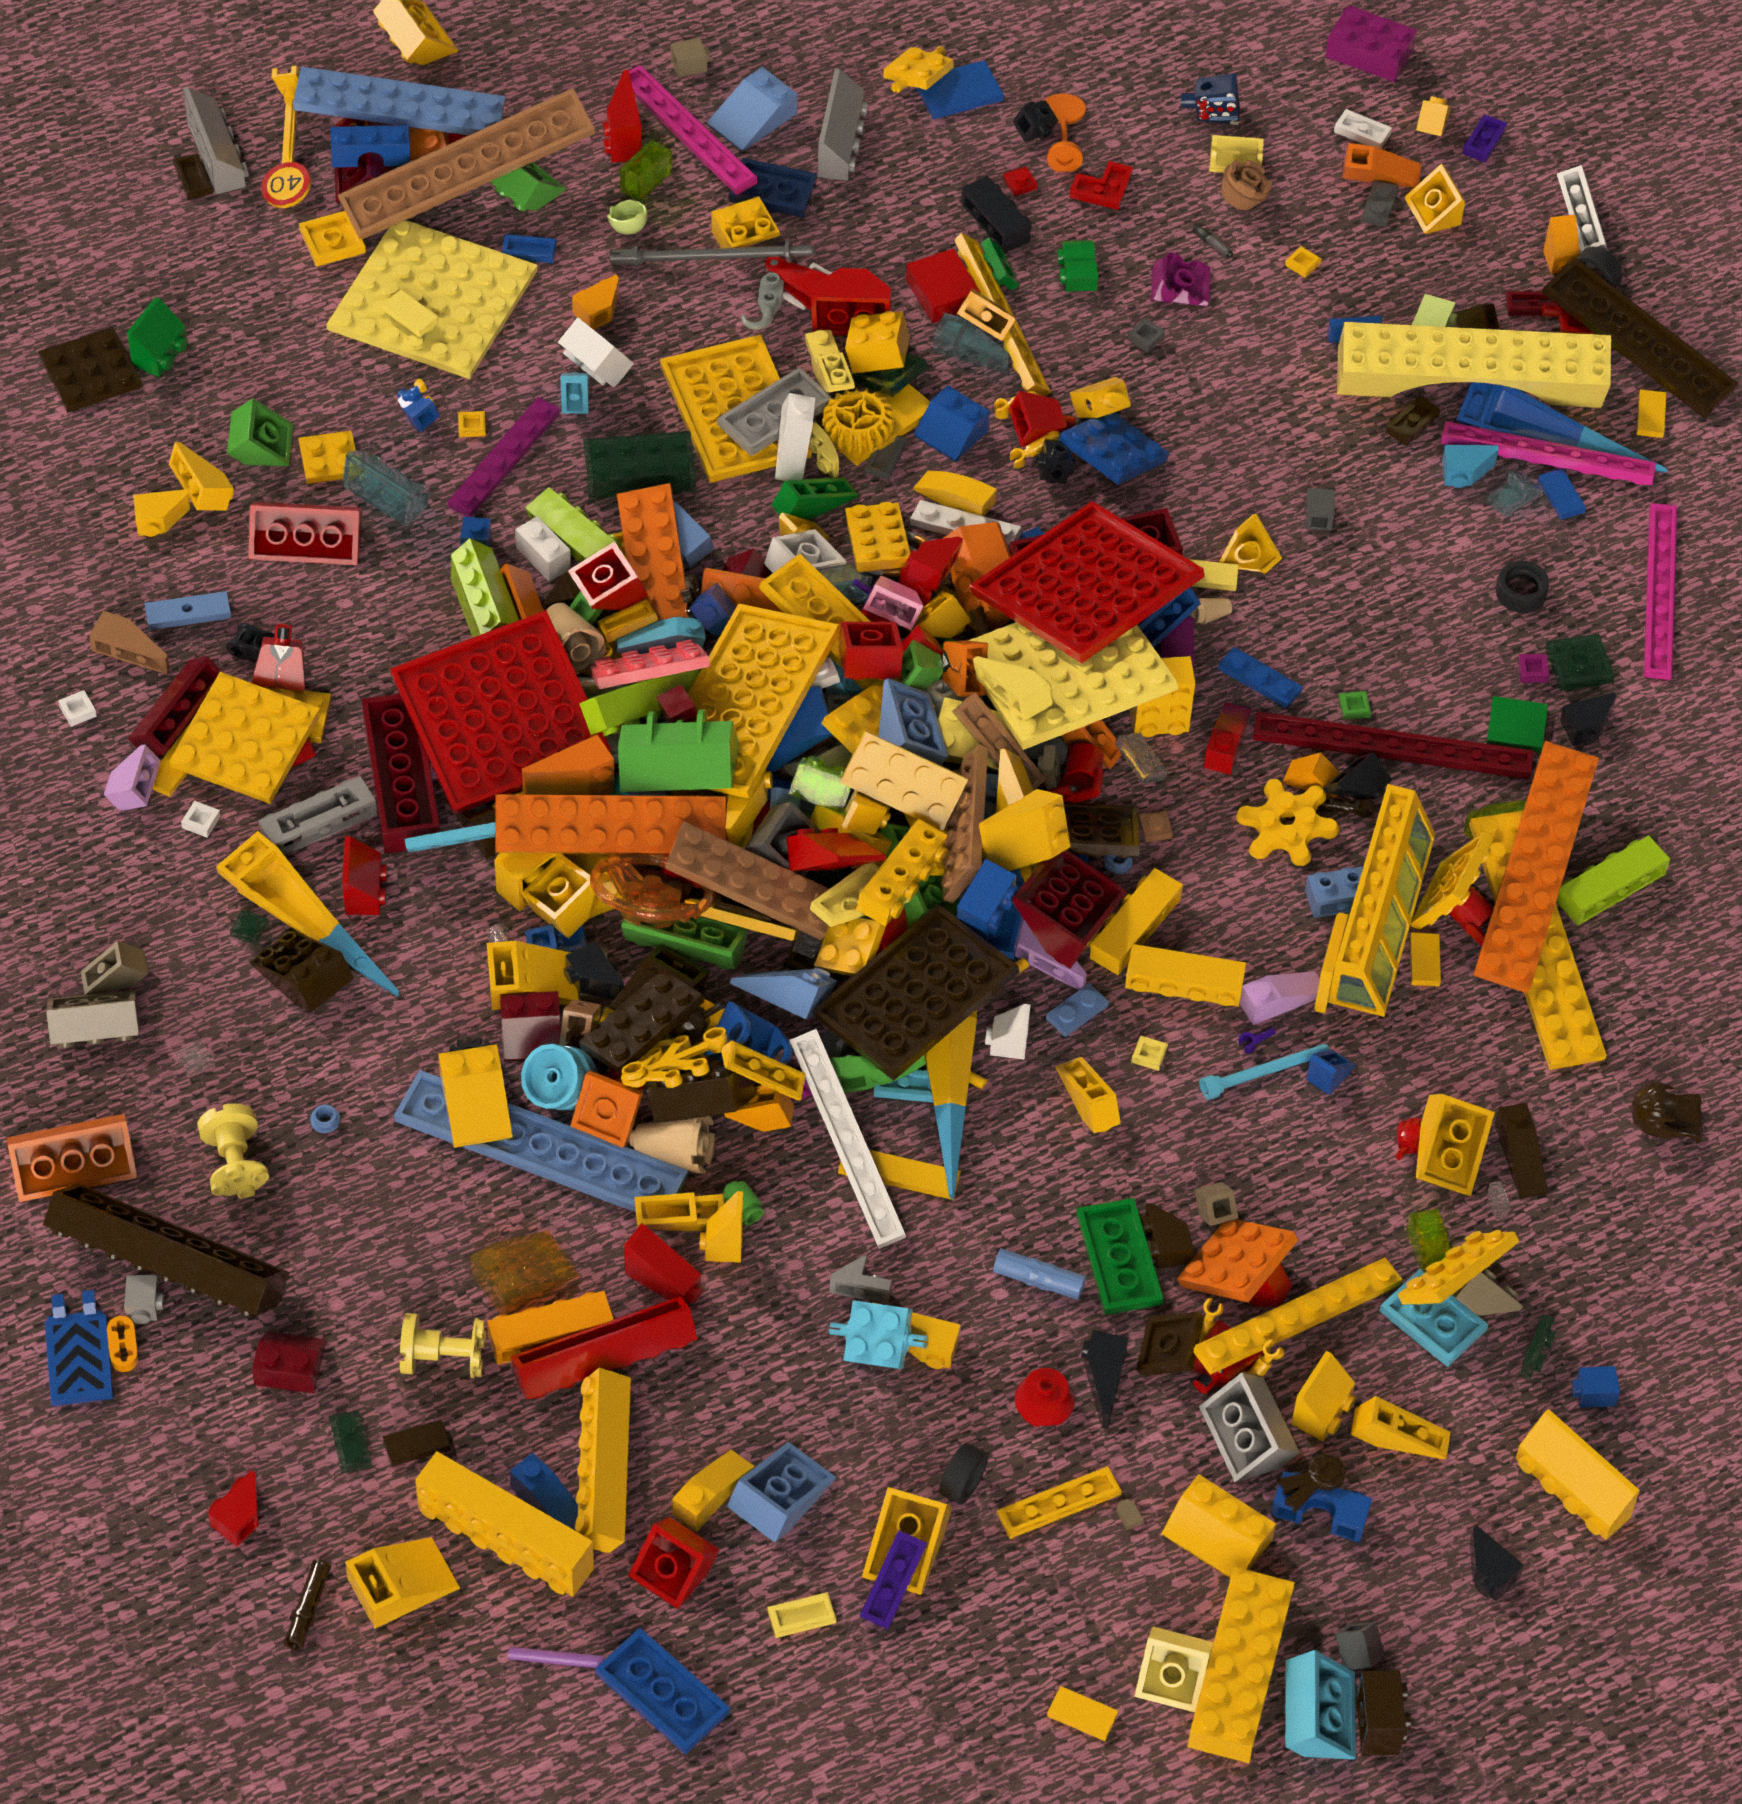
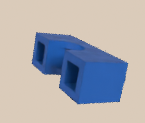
(352, 141)
(1346, 1507)

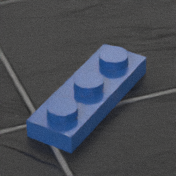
(1260, 677)

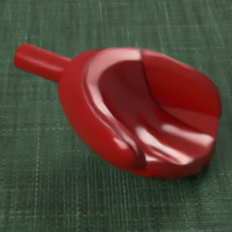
(1408, 1137)

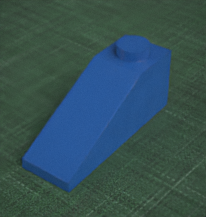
(544, 1490)

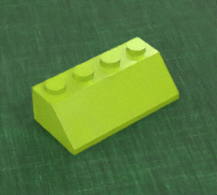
(481, 588)

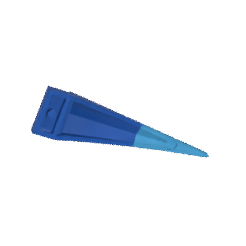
(1519, 414)

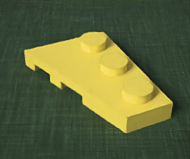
(840, 901)

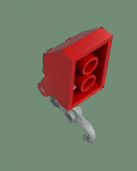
(830, 297)

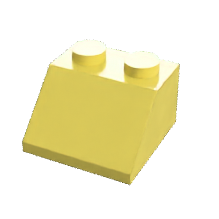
(1173, 1669)

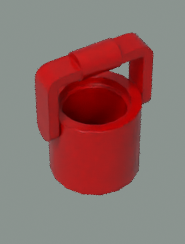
(1083, 770)
(1473, 914)

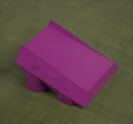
(1180, 281)

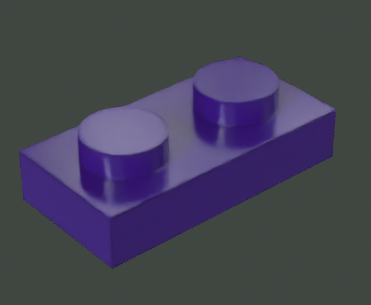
(1484, 138)

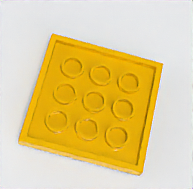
(245, 737)

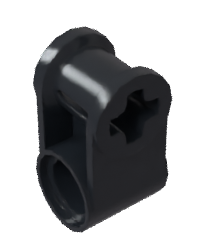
(247, 642)

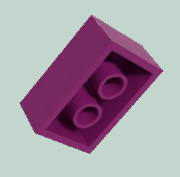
(1371, 43)

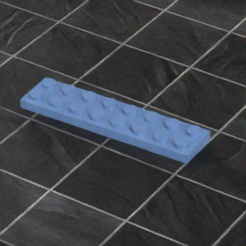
(396, 102)

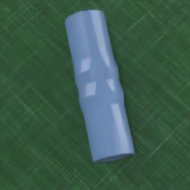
(1039, 1274)

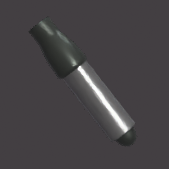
(1213, 240)

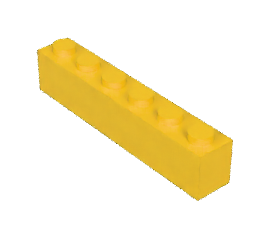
(603, 1459)

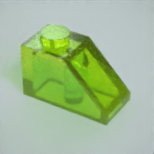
(1427, 1237)

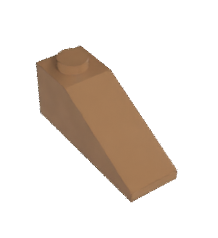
(123, 640)

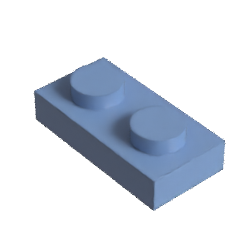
(1077, 1010)

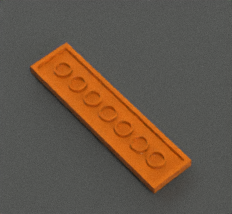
(601, 822)

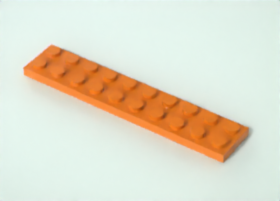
(1536, 867)

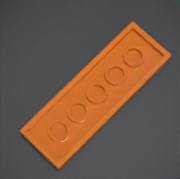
(654, 547)

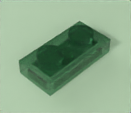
(1543, 1338)
(350, 1441)

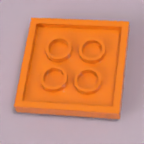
(1237, 1259)

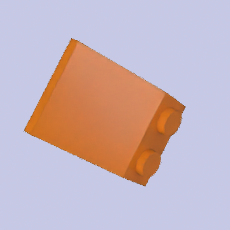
(577, 770)

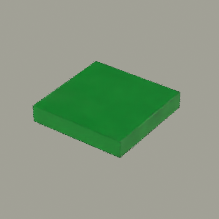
(1517, 724)

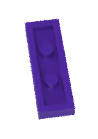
(893, 1580)

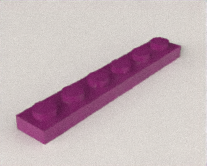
(503, 457)

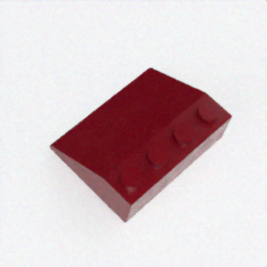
(1067, 905)

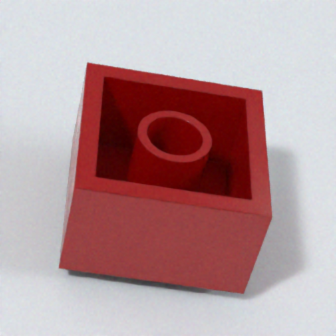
(870, 650)

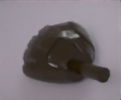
(695, 1023)

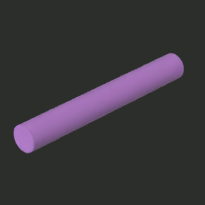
(554, 1657)

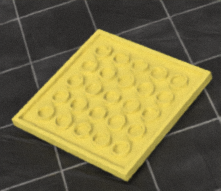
(453, 278)
(1081, 694)

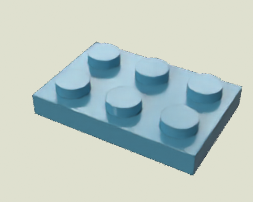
(1440, 1328)

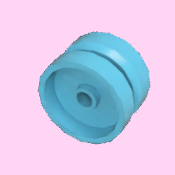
(555, 1076)

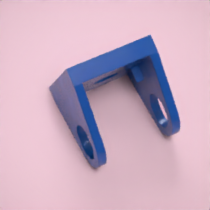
(759, 1033)

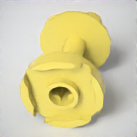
(229, 1132)
(429, 1345)

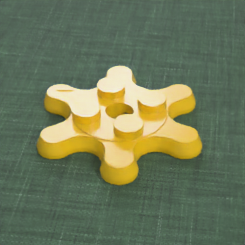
(1292, 837)

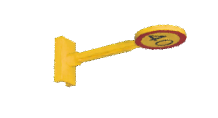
(289, 181)

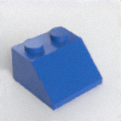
(952, 423)

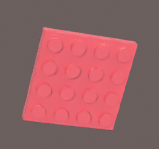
(656, 663)

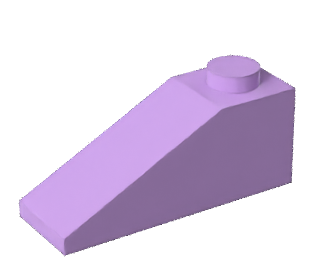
(1036, 956)
(1278, 994)

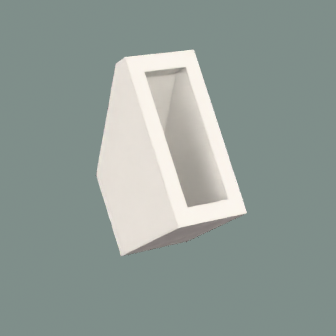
(1009, 1033)

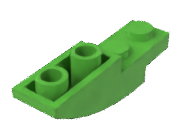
(859, 1074)

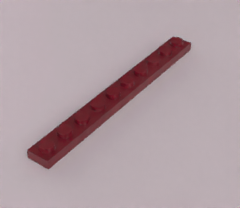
(1393, 745)

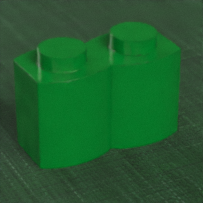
(1078, 265)

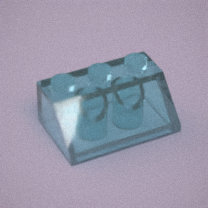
(384, 487)

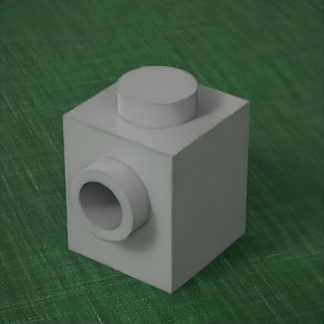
(143, 1298)

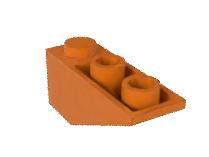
(1372, 163)

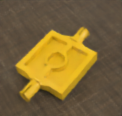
(918, 68)

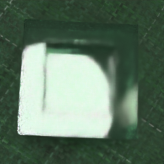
(249, 927)

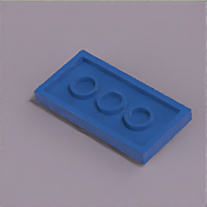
(662, 1691)

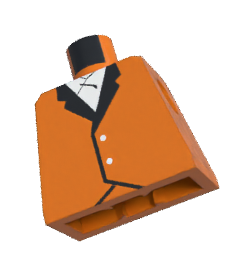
(959, 666)

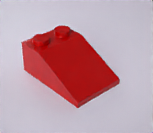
(622, 123)
(828, 850)

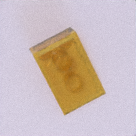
(521, 1270)

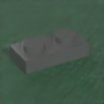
(1380, 203)

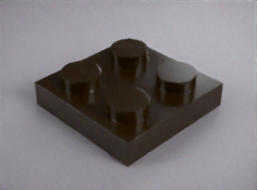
(1170, 1343)

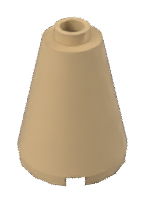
(578, 637)
(677, 1142)

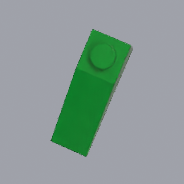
(813, 496)

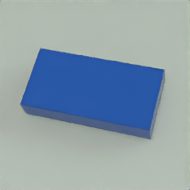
(530, 248)
(1561, 494)

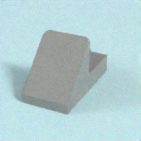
(854, 1283)

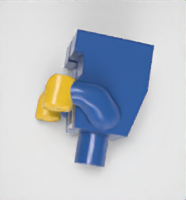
(418, 410)

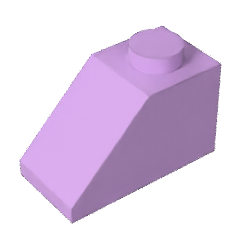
(133, 780)

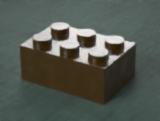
(700, 1096)

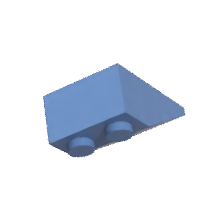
(754, 109)
(911, 721)
(790, 989)
(779, 1491)

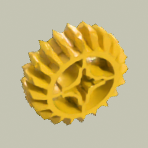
(858, 420)

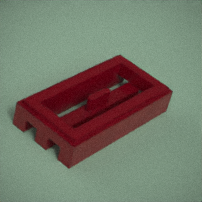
(1529, 308)

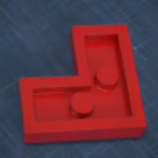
(1105, 191)

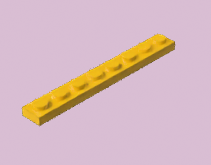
(1014, 341)
(1297, 1315)

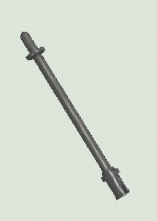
(638, 256)

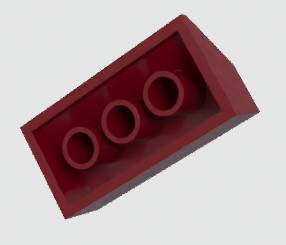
(369, 164)

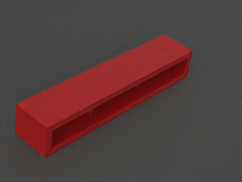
(605, 1347)

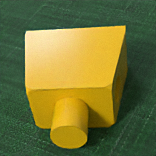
(1104, 396)

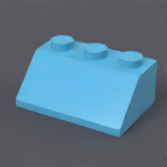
(1320, 1707)

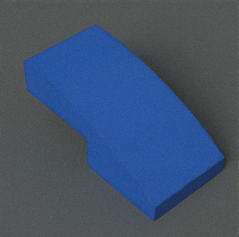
(551, 938)

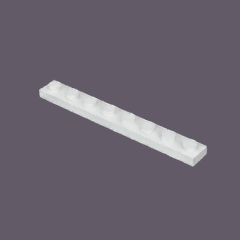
(847, 1139)

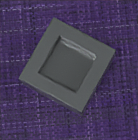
(1146, 335)

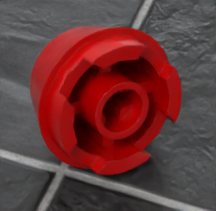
(1044, 1398)

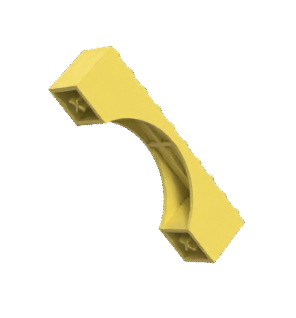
(1550, 365)

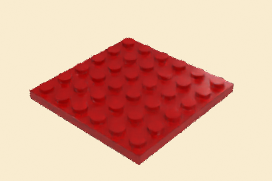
(1087, 581)
(494, 708)

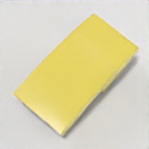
(826, 453)

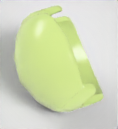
(628, 217)

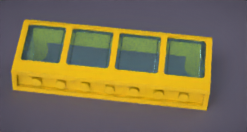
(1383, 904)

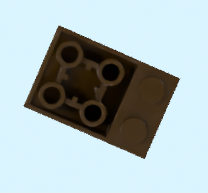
(671, 962)
(303, 969)

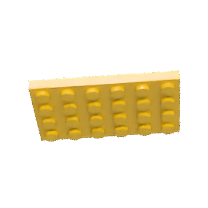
(709, 385)

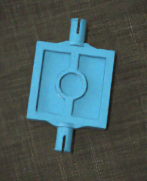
(878, 1335)

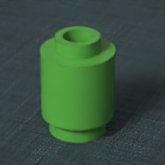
(751, 1204)

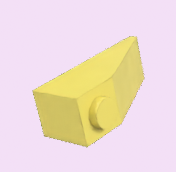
(1015, 686)

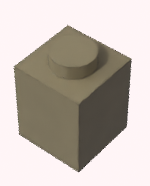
(689, 57)
(1216, 1203)

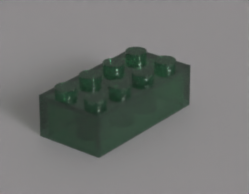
(638, 463)

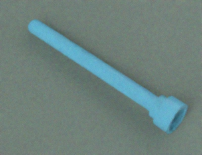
(1216, 1085)

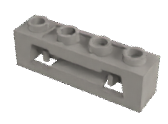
(319, 816)

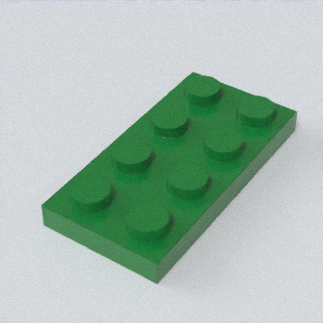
(1119, 1256)

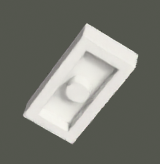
(1362, 129)

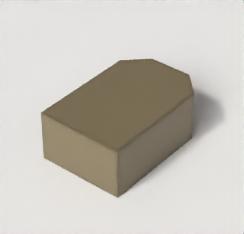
(1129, 1514)

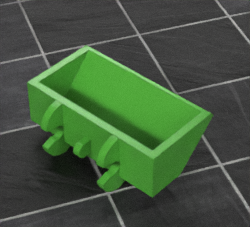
(677, 755)

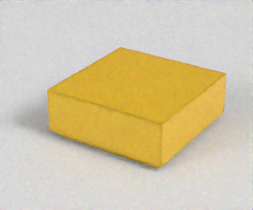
(1303, 261)
(471, 424)

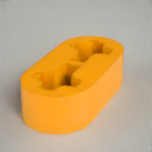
(128, 1343)

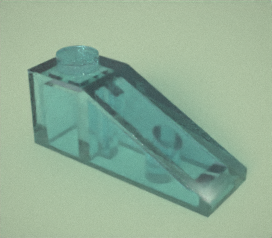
(968, 343)

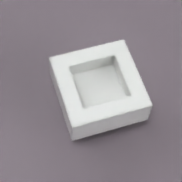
(77, 708)
(200, 819)

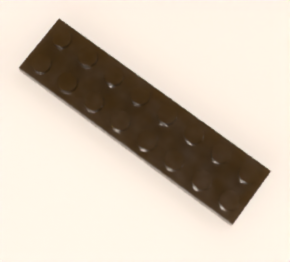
(1640, 338)

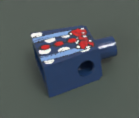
(1215, 99)

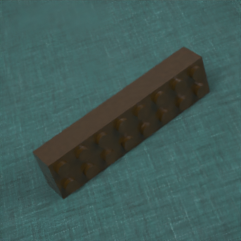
(165, 1249)

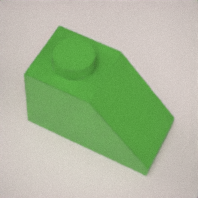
(920, 666)

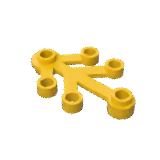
(674, 1059)

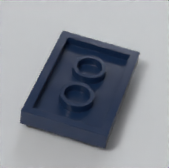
(778, 187)

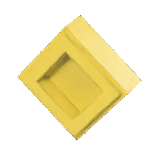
(1149, 1053)

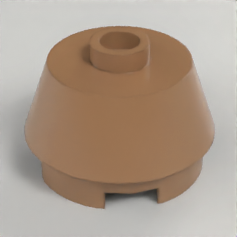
(1245, 185)

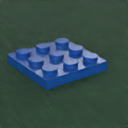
(1114, 447)

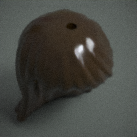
(1666, 1113)

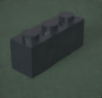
(996, 213)

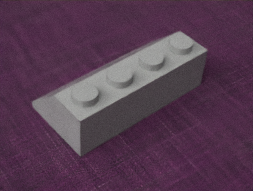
(841, 128)
(214, 142)

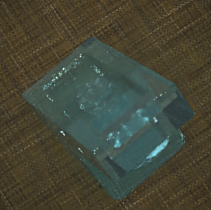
(1514, 494)

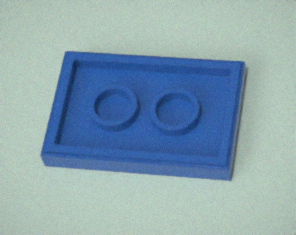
(962, 90)

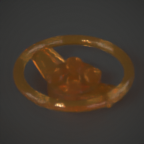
(645, 898)

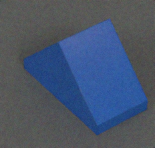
(1328, 1070)

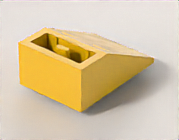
(527, 968)
(399, 1579)

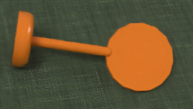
(1065, 155)

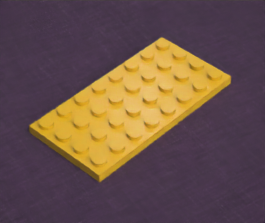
(759, 681)

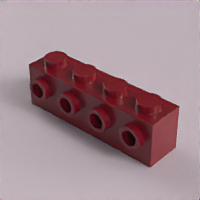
(176, 706)

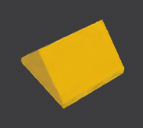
(1436, 202)

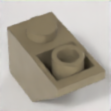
(1487, 1297)

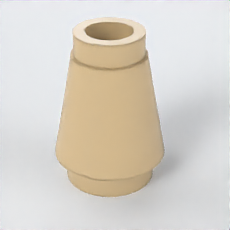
(1211, 609)

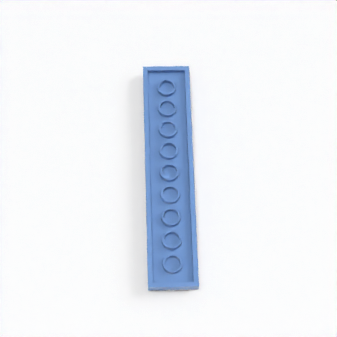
(550, 1149)

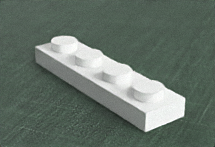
(947, 519)

